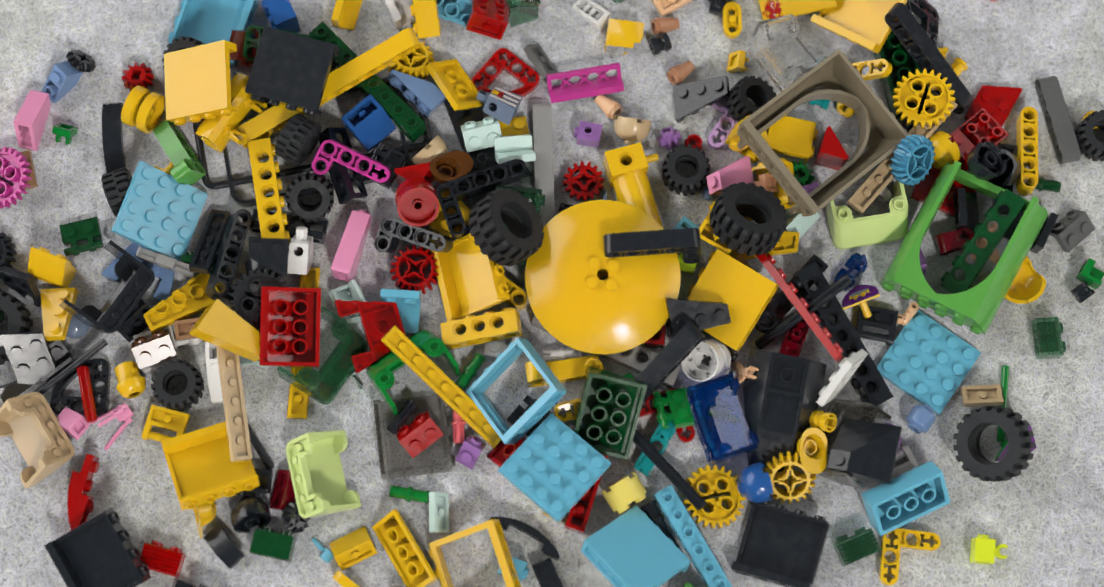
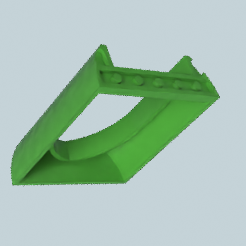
(976, 305)

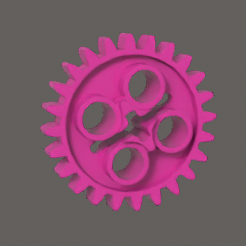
(13, 168)

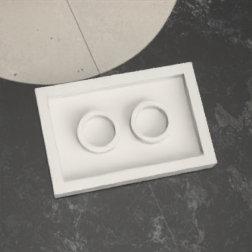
(839, 379)

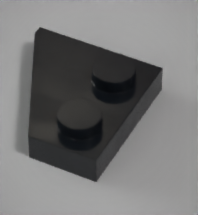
(22, 283)

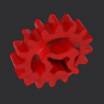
(591, 181)

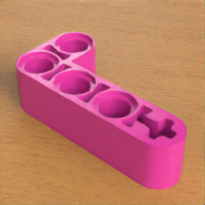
(354, 164)

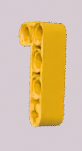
(564, 370)

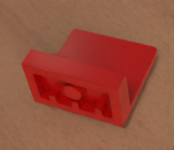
(488, 18)

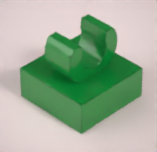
(66, 131)

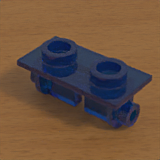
(856, 264)

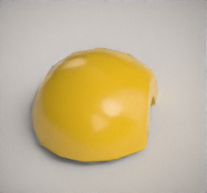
(1027, 285)

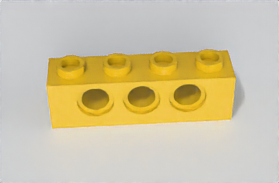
(510, 328)

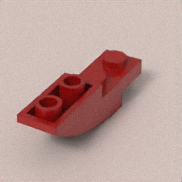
(81, 483)

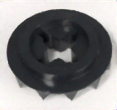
(80, 61)
(288, 519)

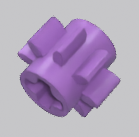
(669, 138)

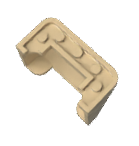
(36, 435)

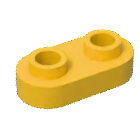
(732, 21)

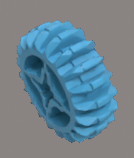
(912, 159)

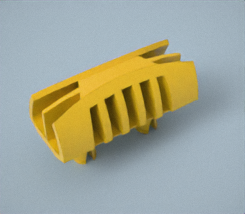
(219, 131)

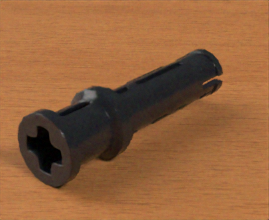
(658, 519)

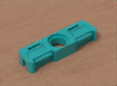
(643, 463)

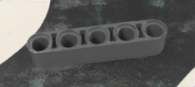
(1057, 120)

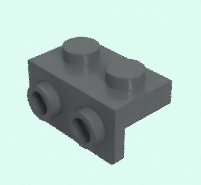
(1072, 229)

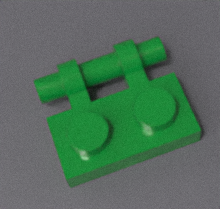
(679, 408)

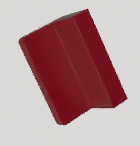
(283, 491)

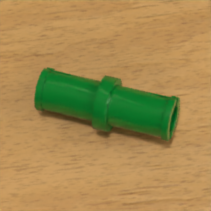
(470, 371)
(409, 494)

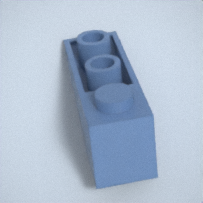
(422, 93)

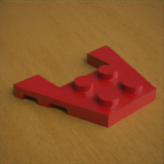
(376, 320)

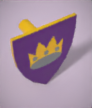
(860, 295)

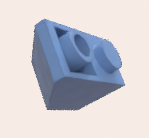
(61, 80)

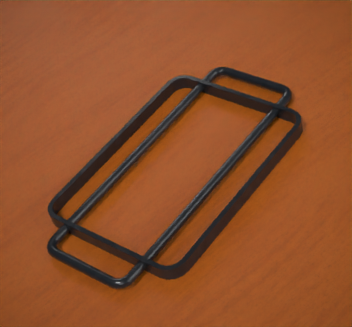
(294, 170)

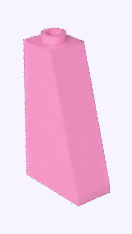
(351, 246)

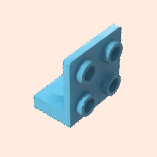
(408, 305)

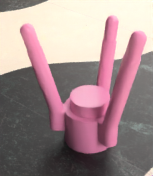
(121, 412)

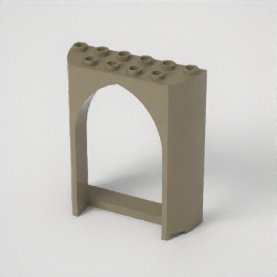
(835, 81)

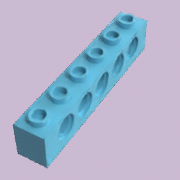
(690, 538)

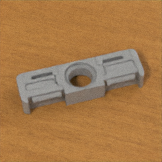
(164, 261)

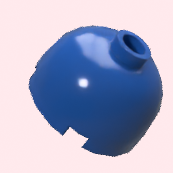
(755, 484)

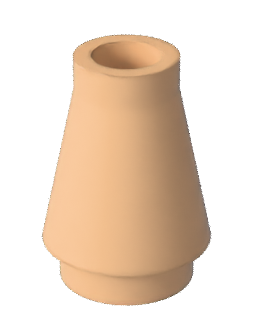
(608, 106)

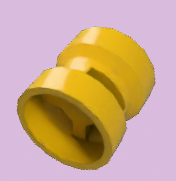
(823, 420)

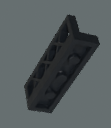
(339, 174)
(318, 237)

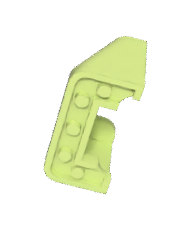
(319, 474)

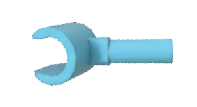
(326, 554)

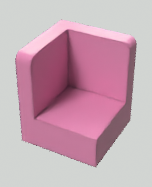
(72, 423)

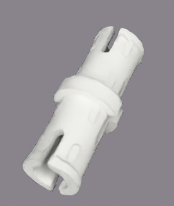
(560, 354)

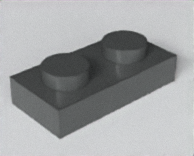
(539, 60)

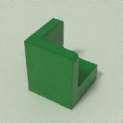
(1090, 274)

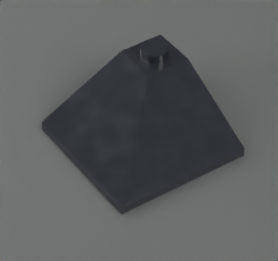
(865, 450)

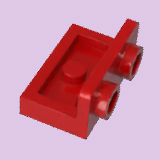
(419, 434)

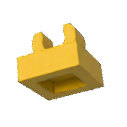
(736, 62)

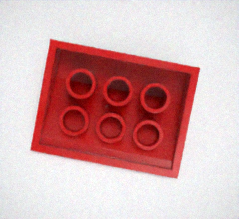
(290, 327)

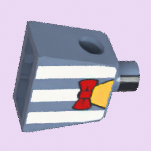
(500, 103)

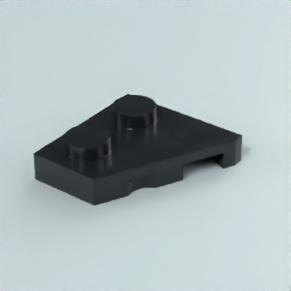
(270, 253)

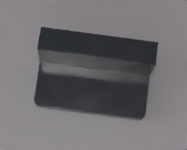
(965, 209)

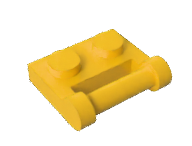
(165, 419)

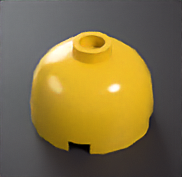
(944, 149)

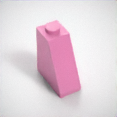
(32, 119)
(733, 173)

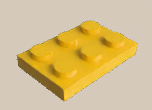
(454, 84)

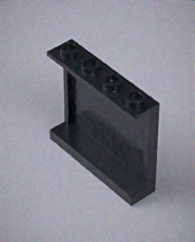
(291, 70)
(781, 546)
(98, 554)

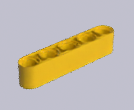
(1029, 143)

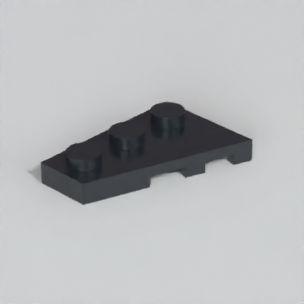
(701, 313)

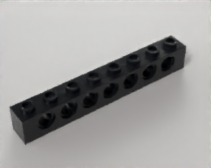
(842, 324)

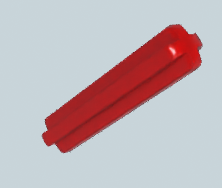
(87, 394)

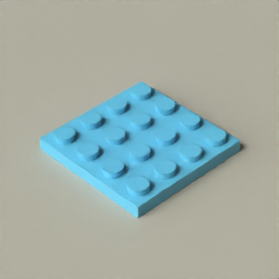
(159, 212)
(927, 362)
(554, 467)

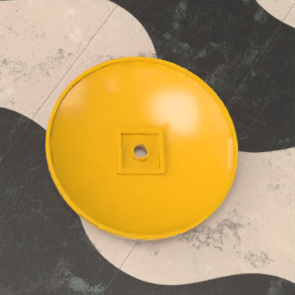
(594, 312)

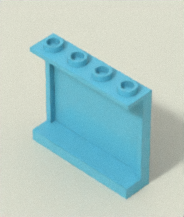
(213, 20)
(634, 552)

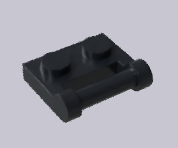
(881, 319)

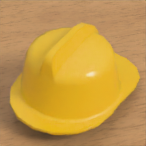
(813, 450)
(204, 514)

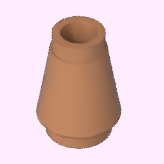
(663, 25)
(680, 72)

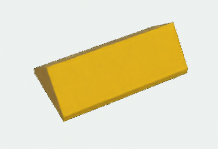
(404, 551)

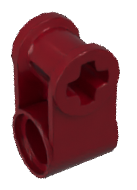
(950, 241)

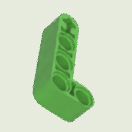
(186, 165)

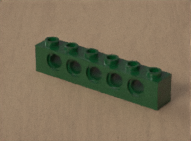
(1015, 205)

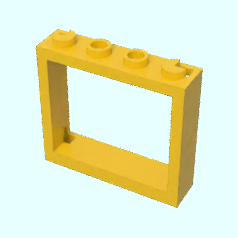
(500, 546)

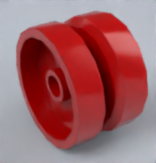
(417, 202)

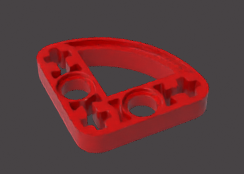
(500, 66)

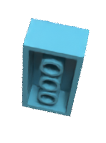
(906, 498)

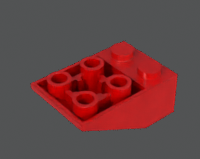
(977, 129)

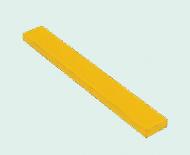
(440, 384)
(298, 400)

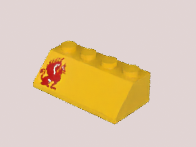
(778, 8)

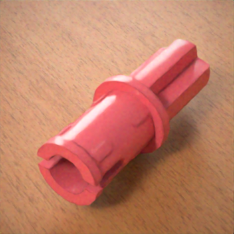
(458, 428)

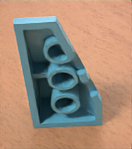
(455, 10)

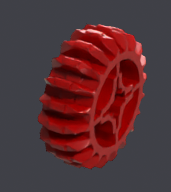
(409, 274)

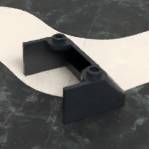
(135, 283)

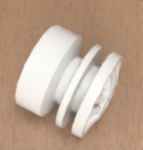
(699, 368)

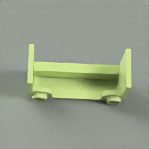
(869, 230)

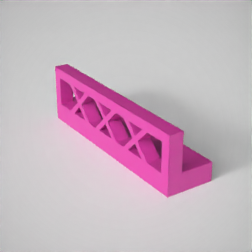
(585, 87)

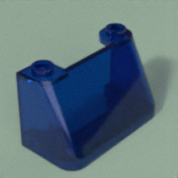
(720, 419)

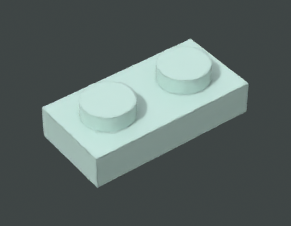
(438, 512)

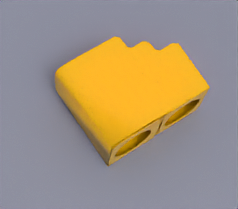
(624, 33)

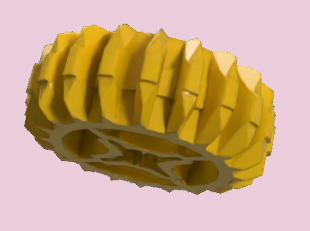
(416, 63)
(796, 478)

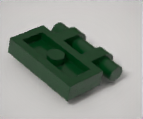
(79, 231)

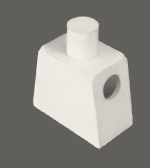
(300, 252)

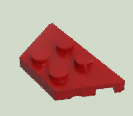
(996, 101)

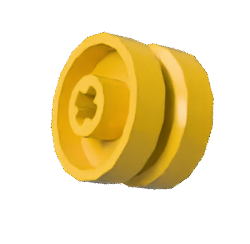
(143, 109)

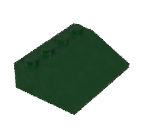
(609, 412)

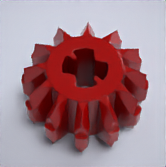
(142, 71)

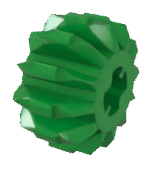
(804, 172)

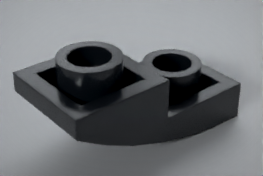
(223, 546)

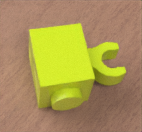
(984, 550)

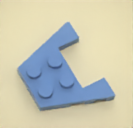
(167, 276)

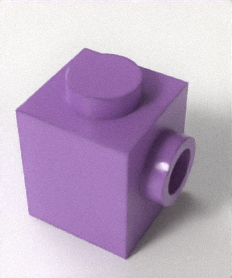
(588, 134)

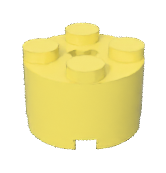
(624, 492)

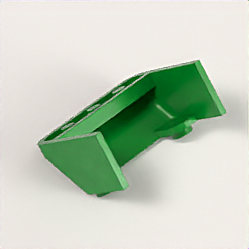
(382, 370)

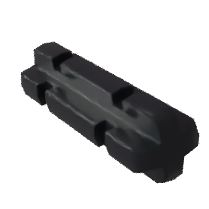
(402, 416)

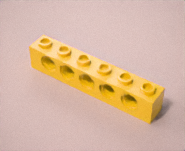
(257, 151)

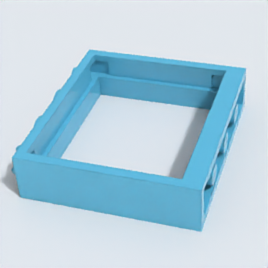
(535, 412)

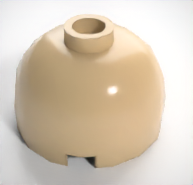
(631, 129)
(433, 149)

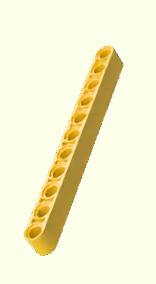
(337, 83)

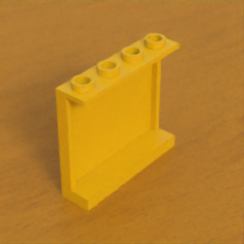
(858, 21)
(198, 82)
(469, 279)
(738, 286)
(203, 467)

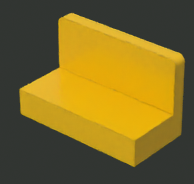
(346, 14)
(352, 548)

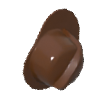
(451, 166)

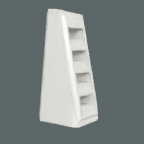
(600, 21)

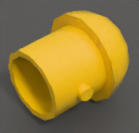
(129, 380)

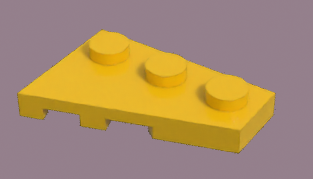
(55, 318)

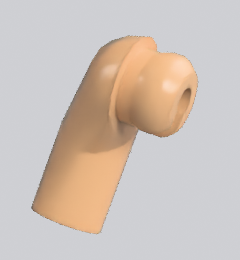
(908, 314)

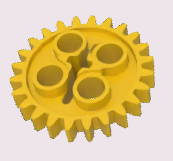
(906, 94)
(717, 514)

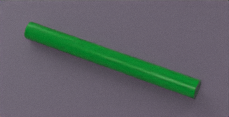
(1004, 387)

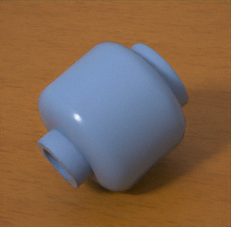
(920, 418)

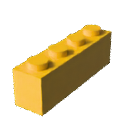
(426, 18)

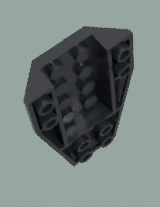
(780, 402)

